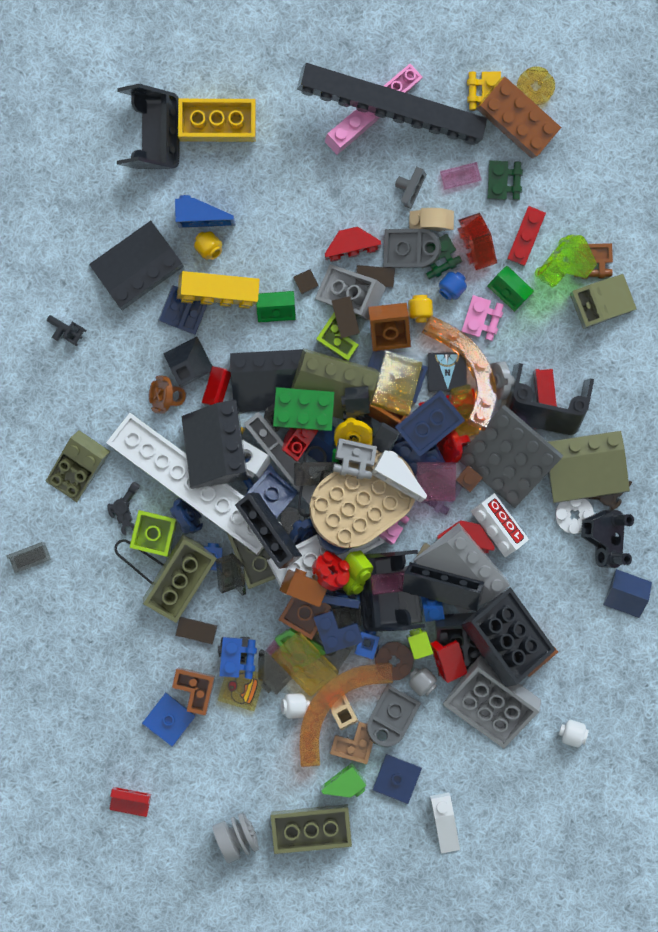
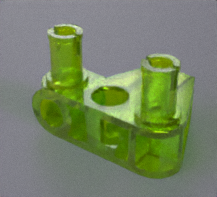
(578, 261)

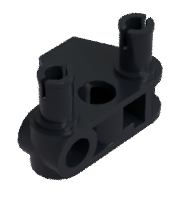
(601, 531)

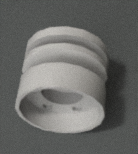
(236, 837)

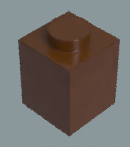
(468, 479)

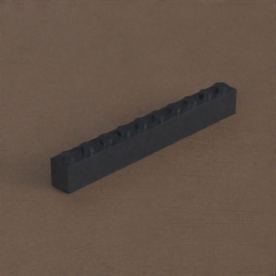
(391, 103)

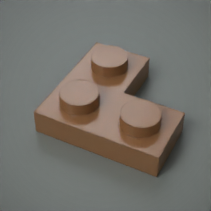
(356, 749)

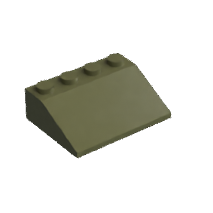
(332, 374)
(589, 467)

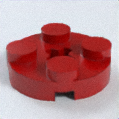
(339, 568)

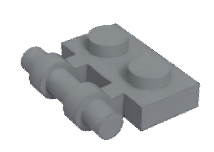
(357, 453)

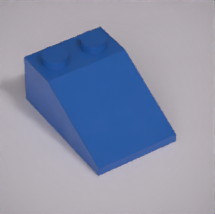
(195, 213)

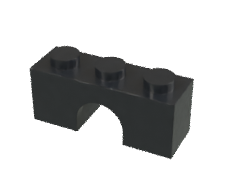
(357, 403)

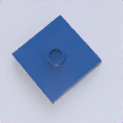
(168, 719)

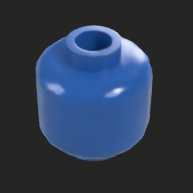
(452, 285)

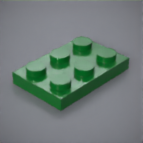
(303, 409)

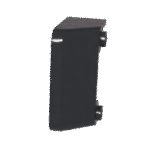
(159, 128)
(546, 416)
(383, 611)

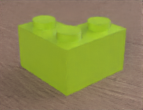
(331, 339)

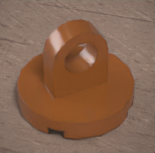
(161, 395)

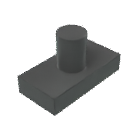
(411, 186)

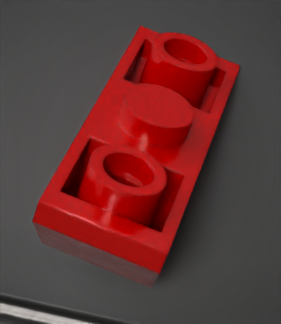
(350, 243)
(297, 441)
(477, 534)

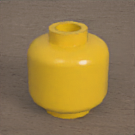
(208, 245)
(420, 308)

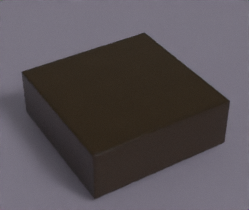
(306, 281)

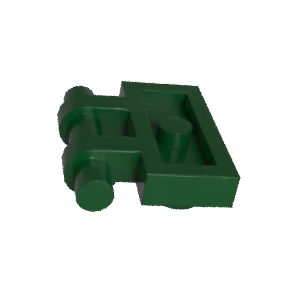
(498, 179)
(446, 249)

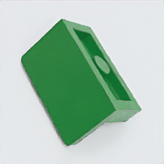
(510, 288)
(276, 306)

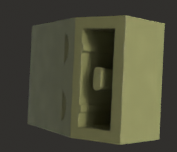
(602, 301)
(77, 465)

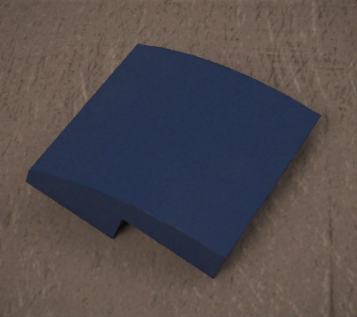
(182, 315)

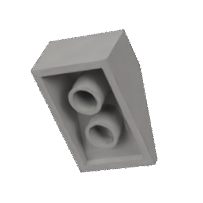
(341, 283)

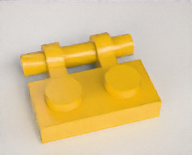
(487, 81)

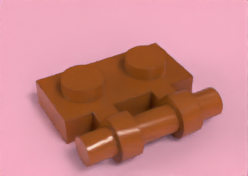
(602, 255)

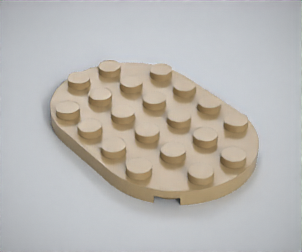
(356, 510)

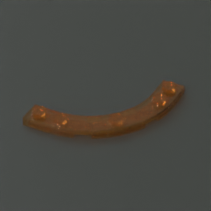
(476, 362)
(327, 696)

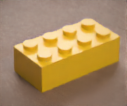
(216, 120)
(218, 289)

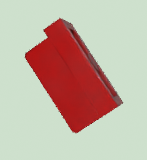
(216, 386)
(545, 386)
(449, 660)
(130, 801)

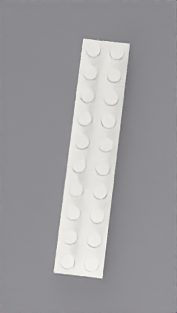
(170, 468)

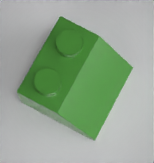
(345, 783)

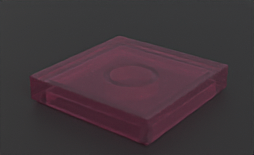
(437, 480)

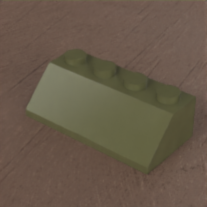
(179, 578)

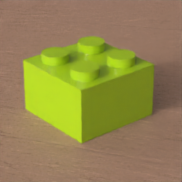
(153, 533)

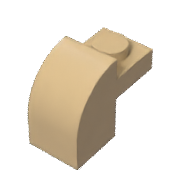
(432, 219)
(343, 713)

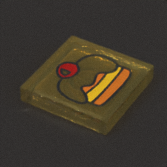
(241, 691)

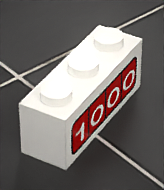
(499, 525)

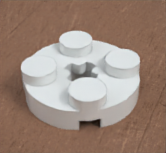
(563, 514)

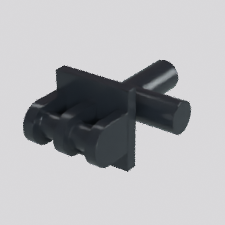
(70, 331)

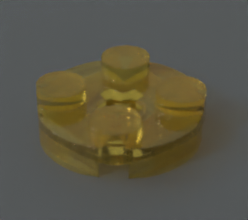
(544, 79)

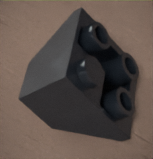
(188, 361)

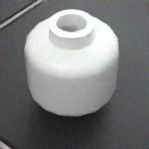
(294, 705)
(573, 733)

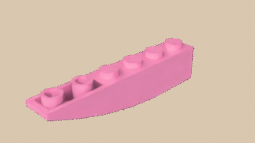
(359, 122)

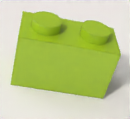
(419, 643)

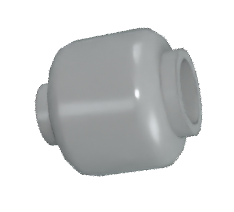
(422, 681)

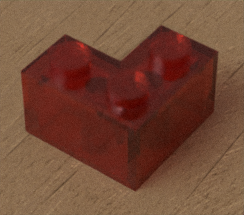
(478, 241)

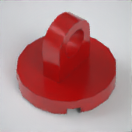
(452, 446)

